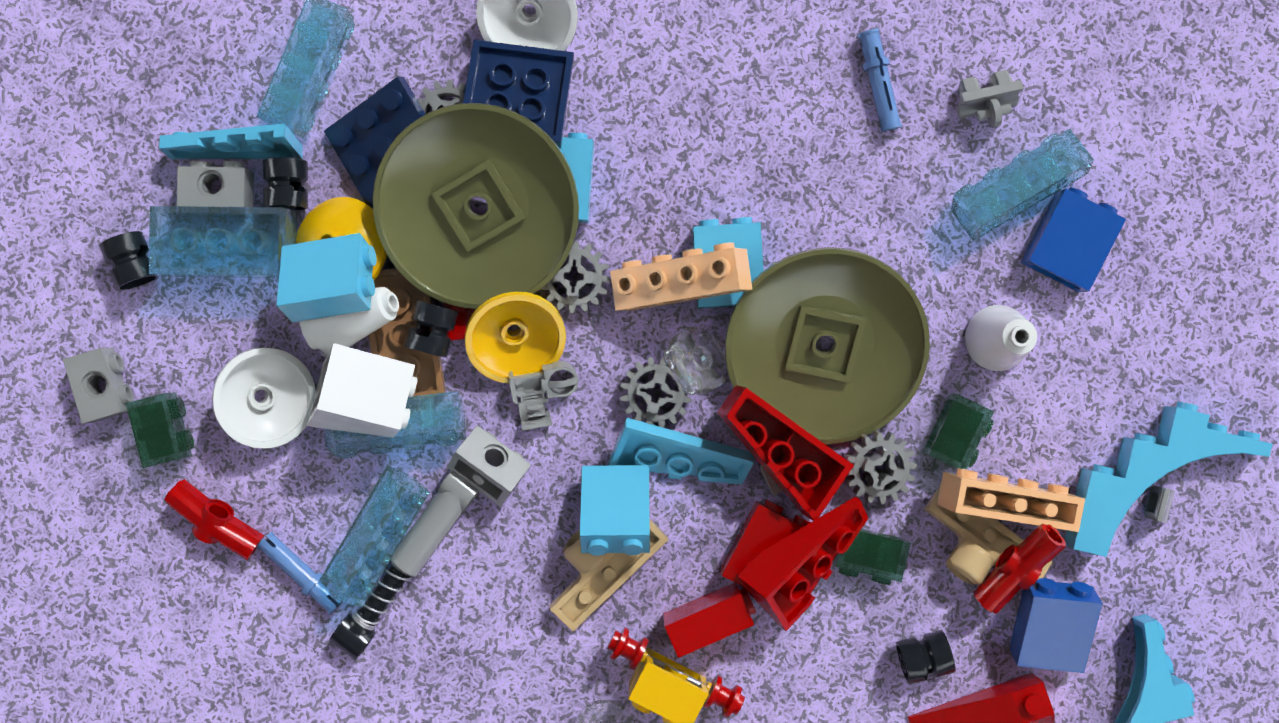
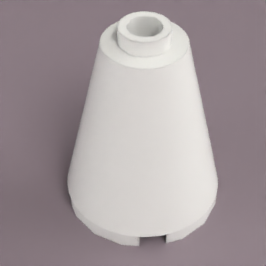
(351, 327)
(999, 337)

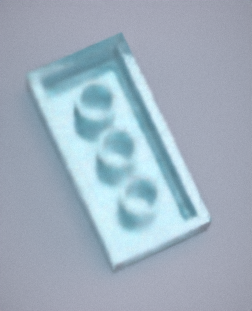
(219, 241)

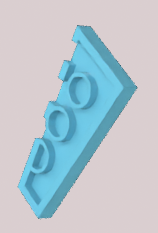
(233, 143)
(679, 454)

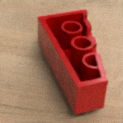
(790, 455)

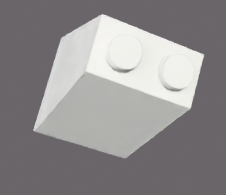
(362, 393)

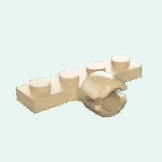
(979, 542)
(598, 577)

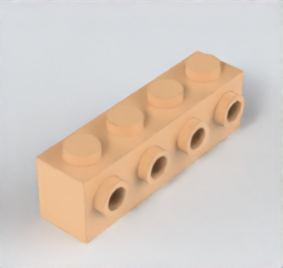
(681, 279)
(1010, 501)

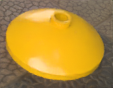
(339, 218)
(498, 350)

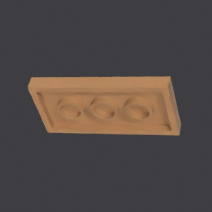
(390, 338)

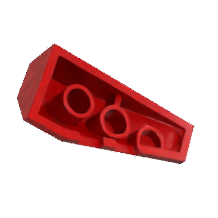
(790, 569)
(1008, 702)

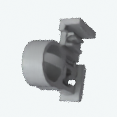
(532, 393)

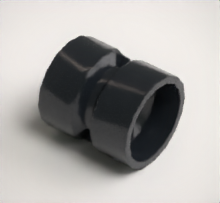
(285, 183)
(129, 260)
(427, 316)
(925, 657)

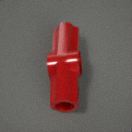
(213, 520)
(1019, 567)

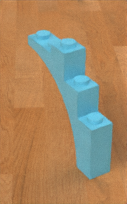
(1181, 438)
(1154, 692)

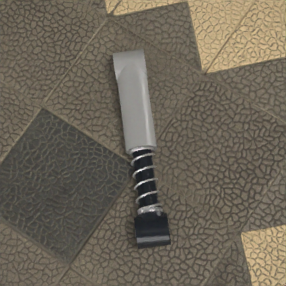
(408, 560)

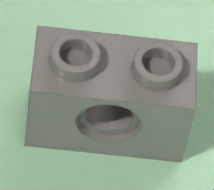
(196, 180)
(83, 375)
(492, 481)

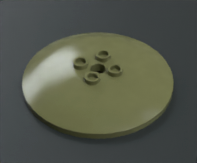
(427, 214)
(875, 352)

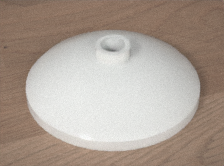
(508, 22)
(286, 403)

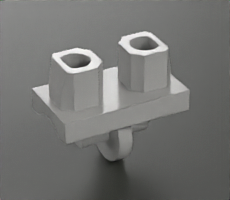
(991, 101)

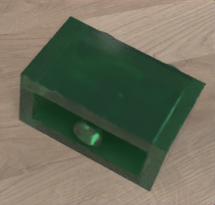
(160, 429)
(959, 432)
(875, 555)

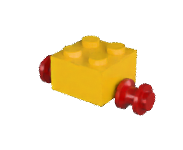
(668, 686)

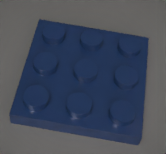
(522, 80)
(370, 129)

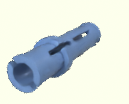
(879, 79)
(298, 571)

